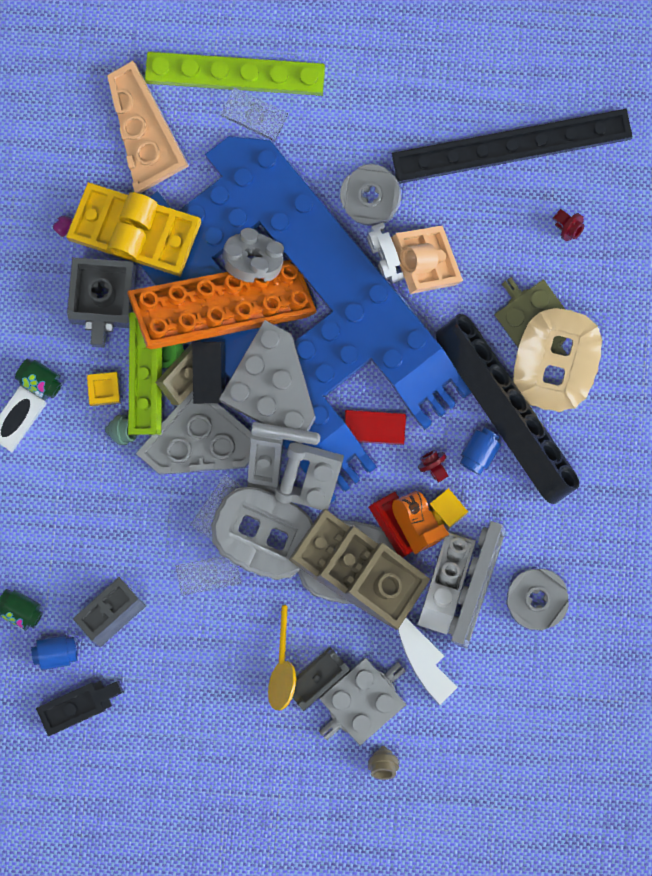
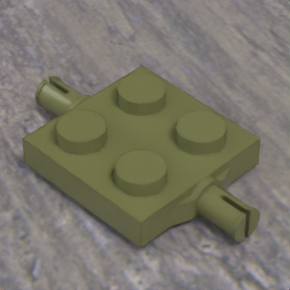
(524, 307)

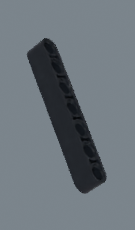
(507, 409)

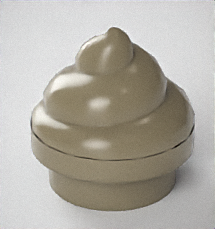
(383, 764)

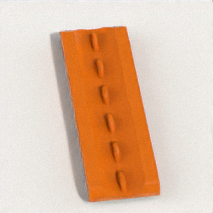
(218, 306)

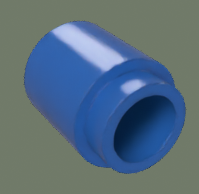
(480, 451)
(54, 652)

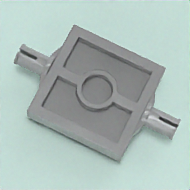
(362, 701)

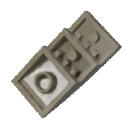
(360, 569)

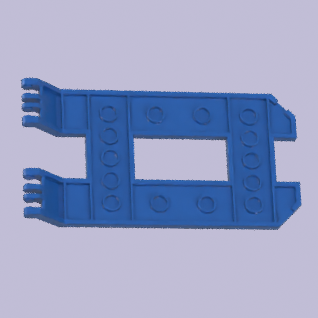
(366, 314)

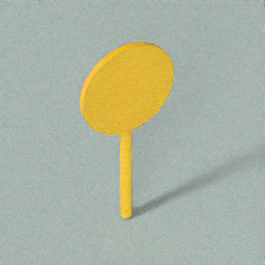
(283, 677)

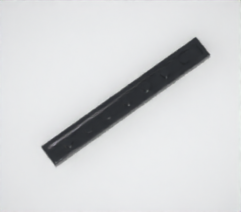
(512, 146)

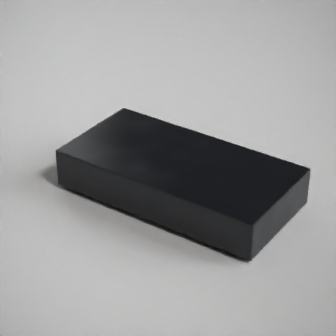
(208, 371)

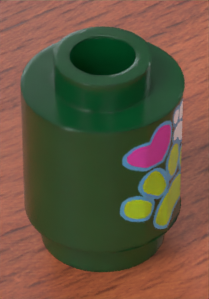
(38, 379)
(19, 609)

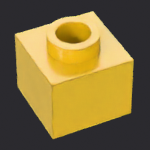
(447, 509)

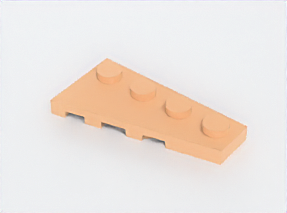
(146, 135)

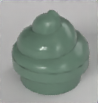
(118, 430)

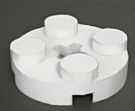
(384, 246)

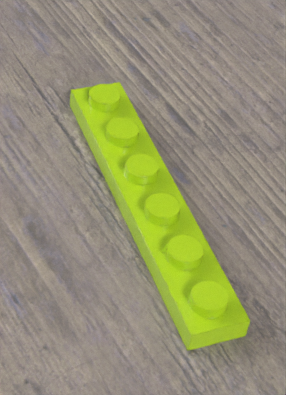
(233, 73)

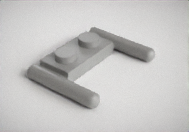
(267, 453)

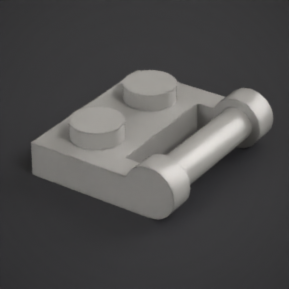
(319, 479)

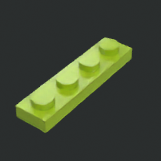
(144, 393)

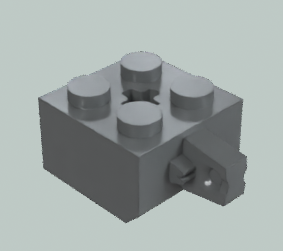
(97, 313)

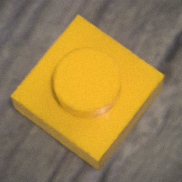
(103, 389)

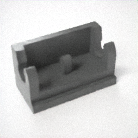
(109, 612)
(318, 678)

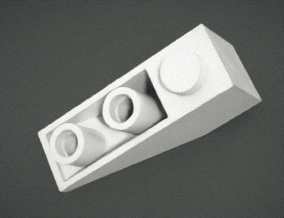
(446, 583)

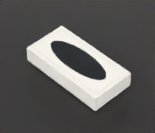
(18, 417)

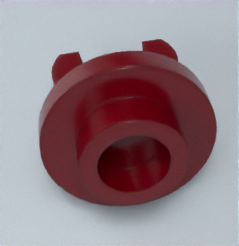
(569, 225)
(432, 462)

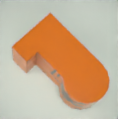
(418, 522)

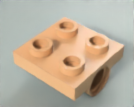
(426, 259)

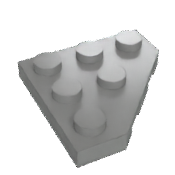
(271, 382)
(197, 441)

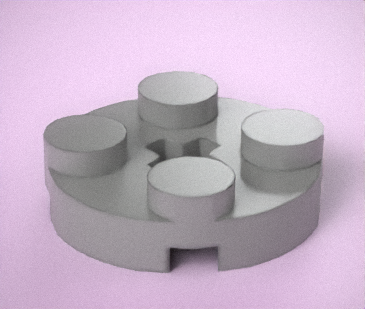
(359, 182)
(249, 242)
(555, 597)

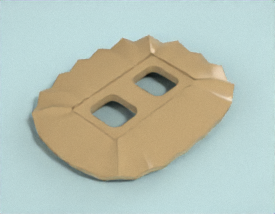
(579, 365)

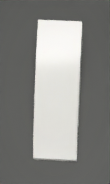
(423, 660)

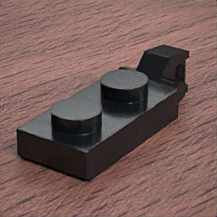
(77, 706)

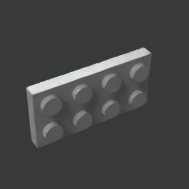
(480, 572)

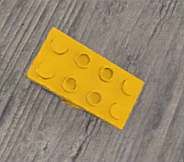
(134, 228)

